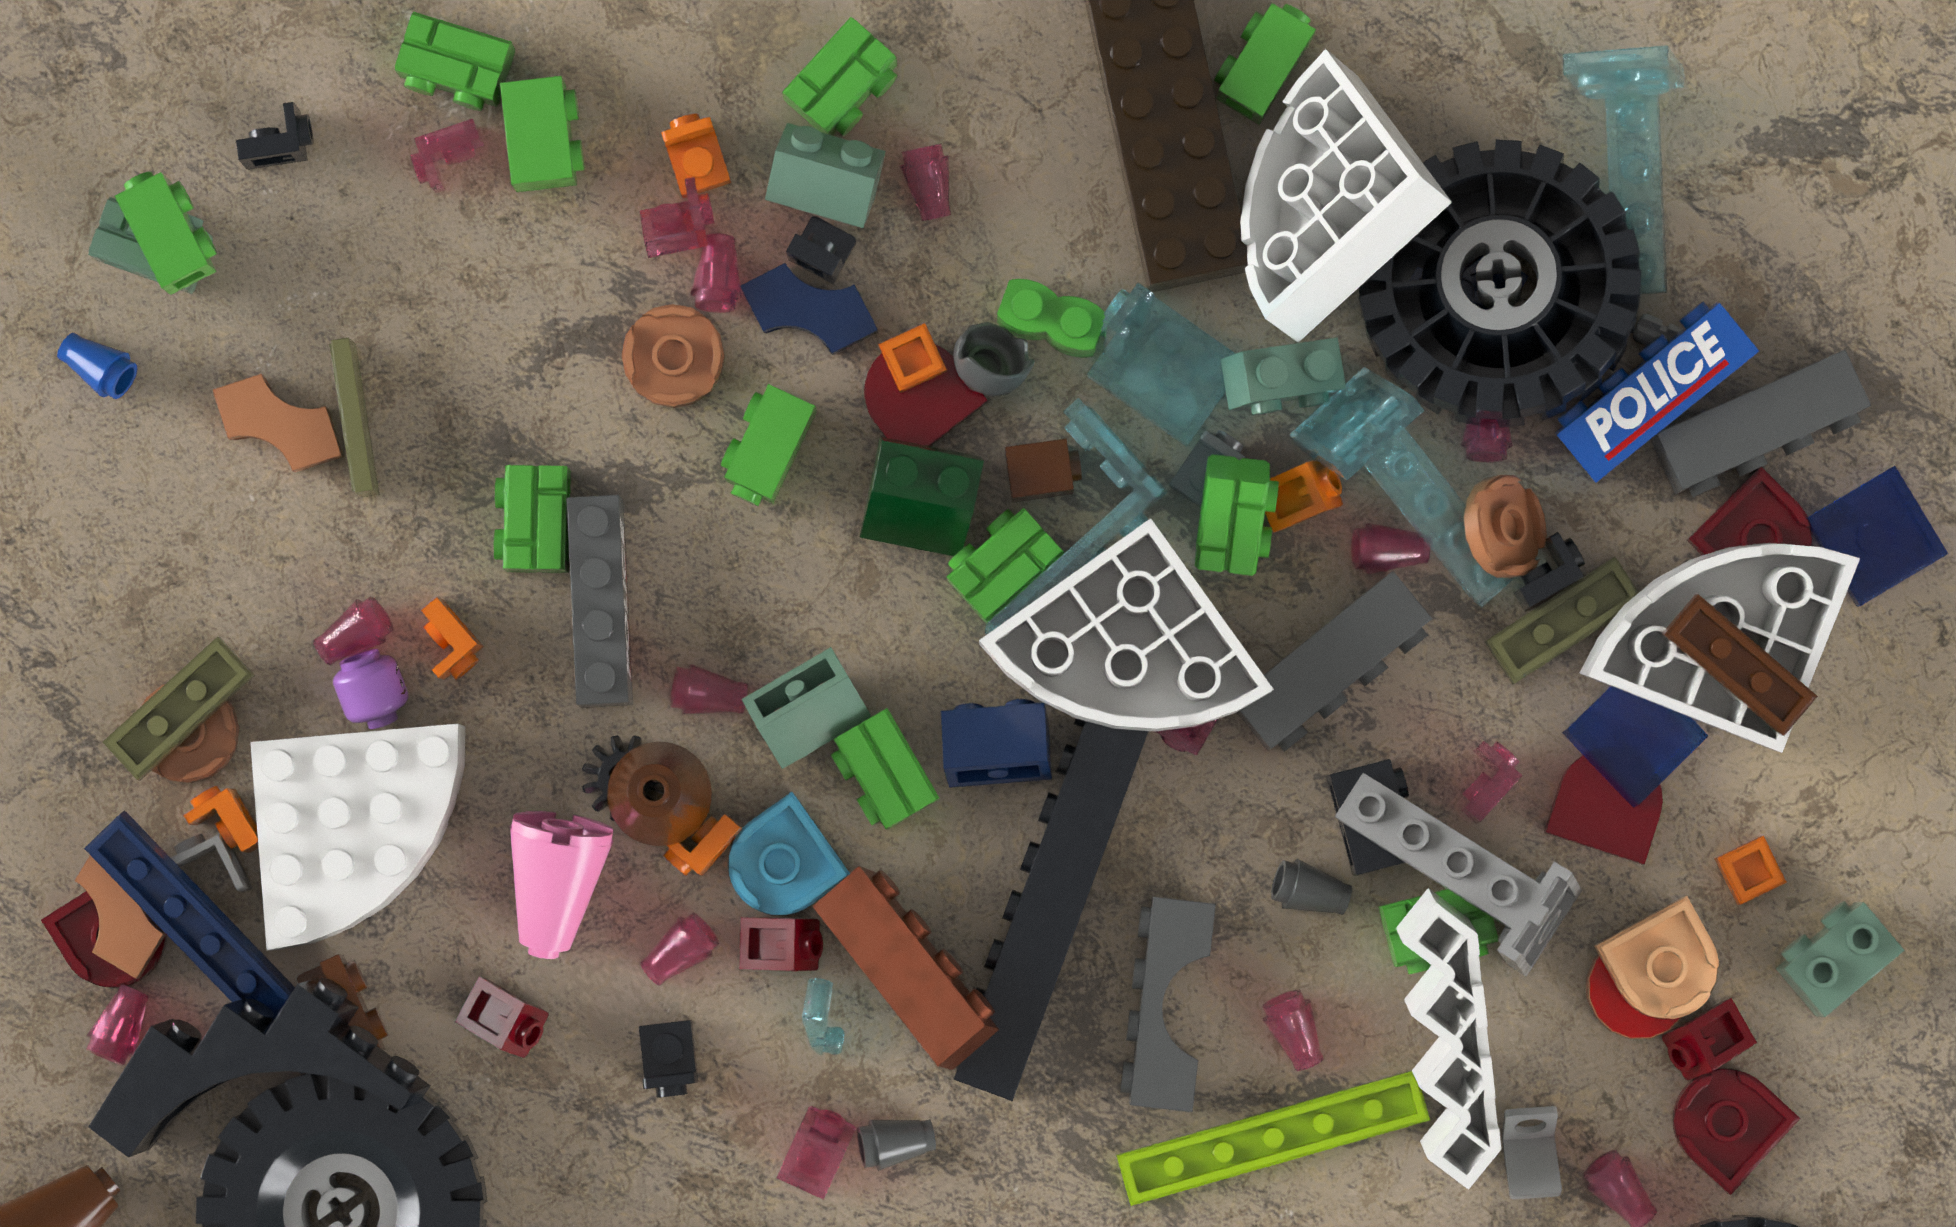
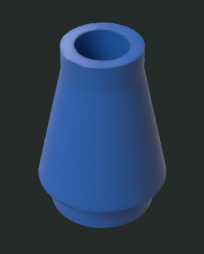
(100, 366)

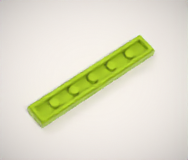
(1272, 1137)

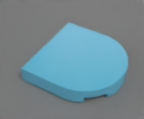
(783, 860)

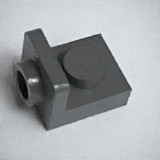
(1191, 475)

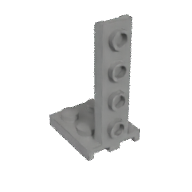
(1524, 905)

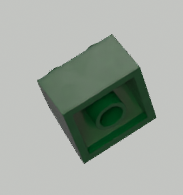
(921, 496)

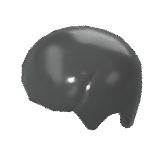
(991, 359)

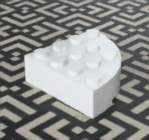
(1329, 198)
(1770, 591)
(1129, 643)
(348, 823)

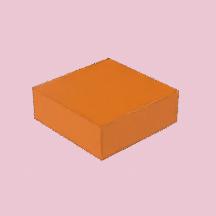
(912, 358)
(1750, 870)

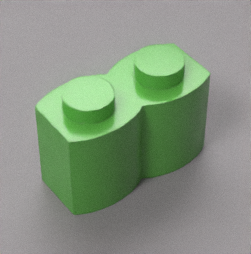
(1037, 313)

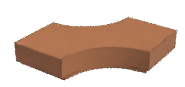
(254, 411)
(125, 931)

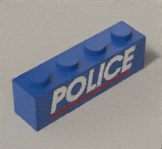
(1656, 390)

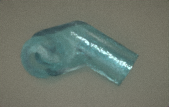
(815, 1018)

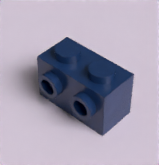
(996, 743)

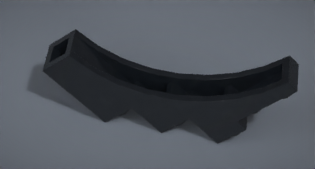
(306, 1037)

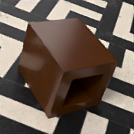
(1042, 470)

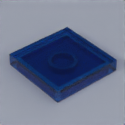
(1883, 529)
(1633, 741)

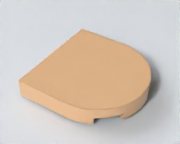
(1663, 962)

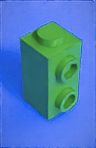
(1266, 62)
(165, 232)
(769, 445)

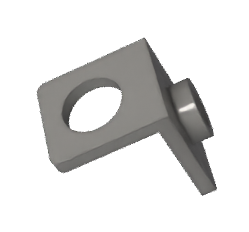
(197, 847)
(1531, 1153)

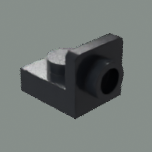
(271, 148)
(821, 249)
(1544, 581)
(668, 1057)

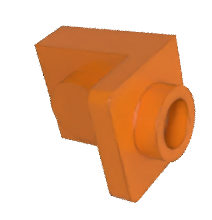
(695, 153)
(1304, 494)
(448, 630)
(236, 822)
(711, 842)

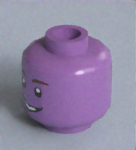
(370, 688)

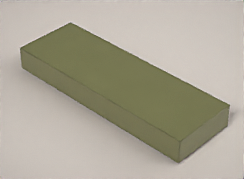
(354, 417)
(1562, 620)
(178, 708)

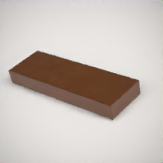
(1739, 665)

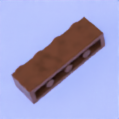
(906, 967)

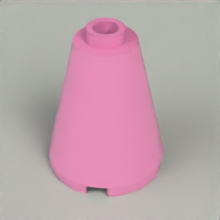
(555, 876)

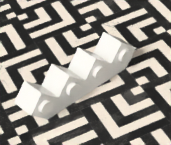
(1459, 1063)

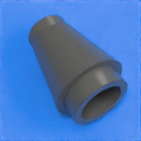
(1309, 889)
(894, 1141)

